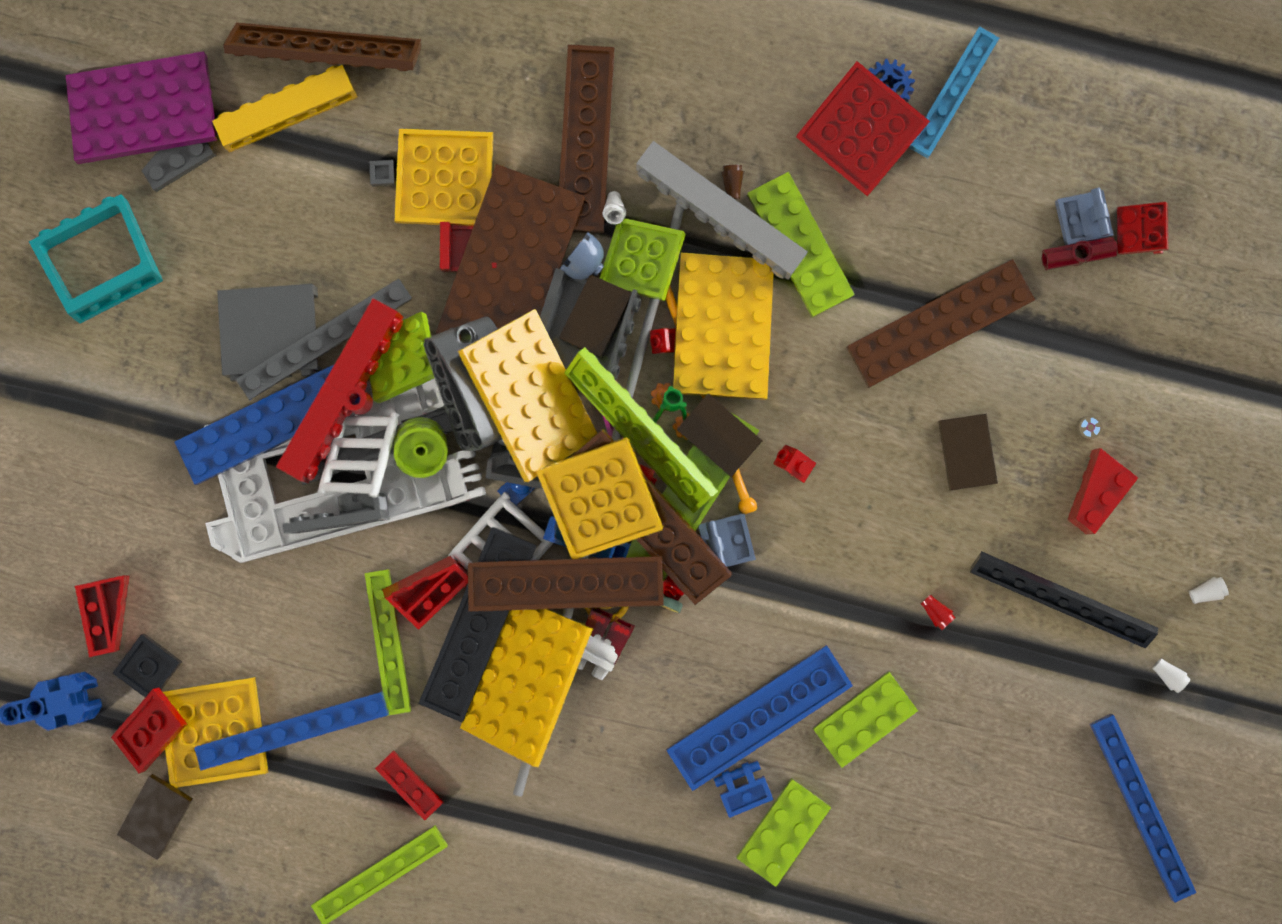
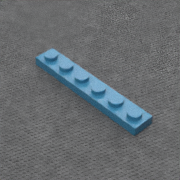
(954, 91)

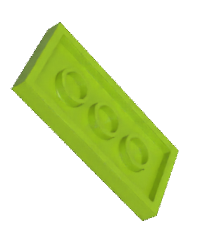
(865, 719)
(783, 832)

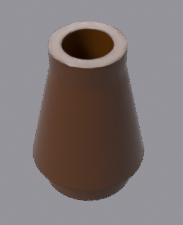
(732, 179)

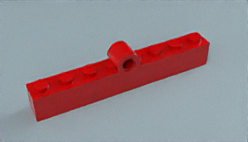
(340, 390)

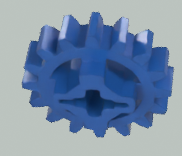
(895, 77)

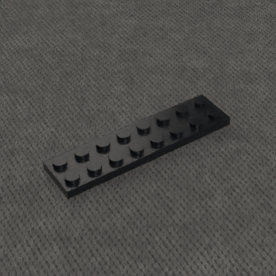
(471, 638)

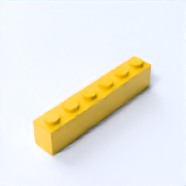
(284, 108)

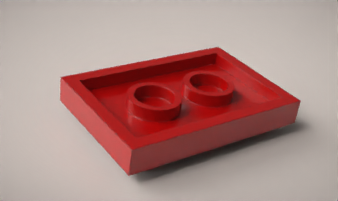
(149, 730)

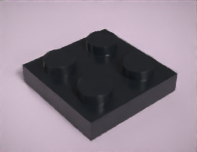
(147, 666)

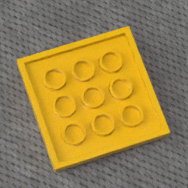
(442, 176)
(600, 499)
(213, 714)

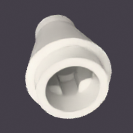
(614, 210)
(1209, 591)
(1172, 676)

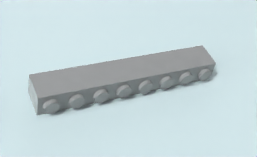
(720, 210)

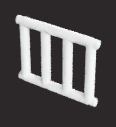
(376, 466)
(488, 519)

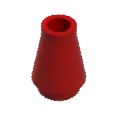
(938, 612)

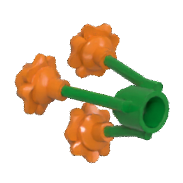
(671, 400)

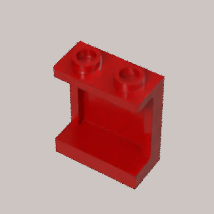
(453, 245)

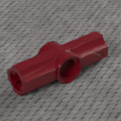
(1092, 251)

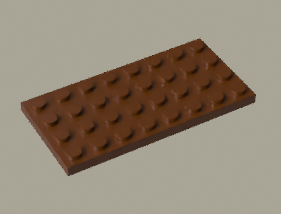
(527, 233)

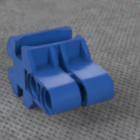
(55, 703)

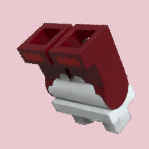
(604, 651)

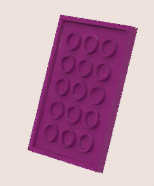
(140, 107)

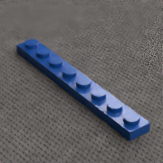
(291, 730)
(1143, 808)

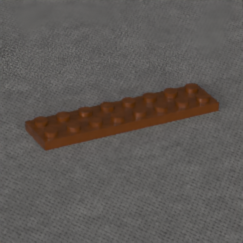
(323, 46)
(587, 130)
(940, 323)
(682, 550)
(565, 584)

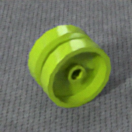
(425, 460)

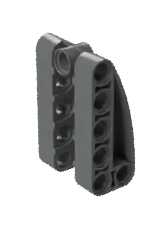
(462, 401)

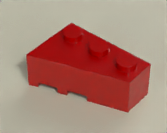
(1100, 492)
(427, 590)
(103, 613)

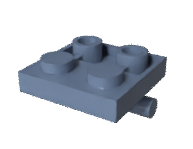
(1084, 217)
(729, 539)

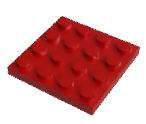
(862, 128)

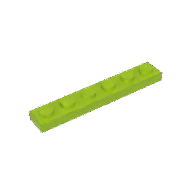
(388, 644)
(379, 875)

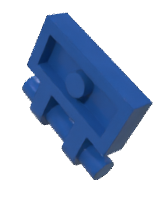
(747, 795)

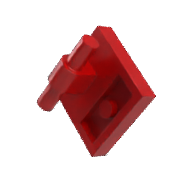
(1142, 228)

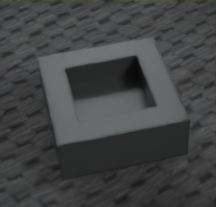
(382, 173)

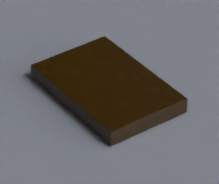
(596, 316)
(719, 435)
(967, 452)
(154, 816)

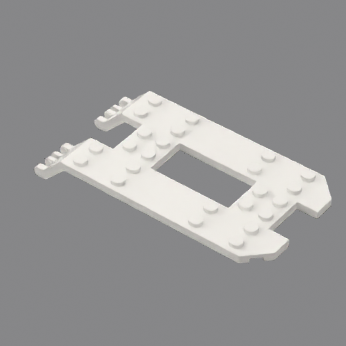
(256, 519)

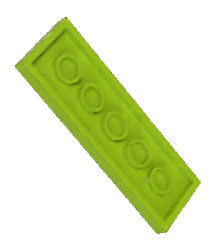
(819, 274)

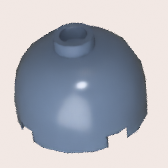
(585, 259)

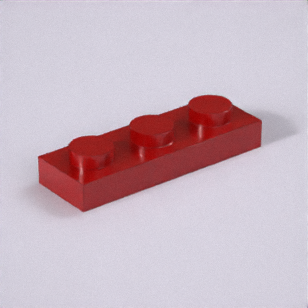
(409, 785)

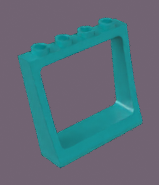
(112, 291)

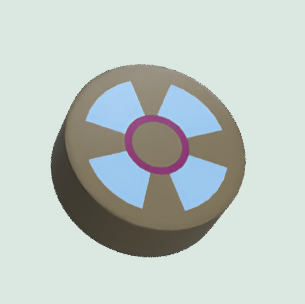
(1089, 427)

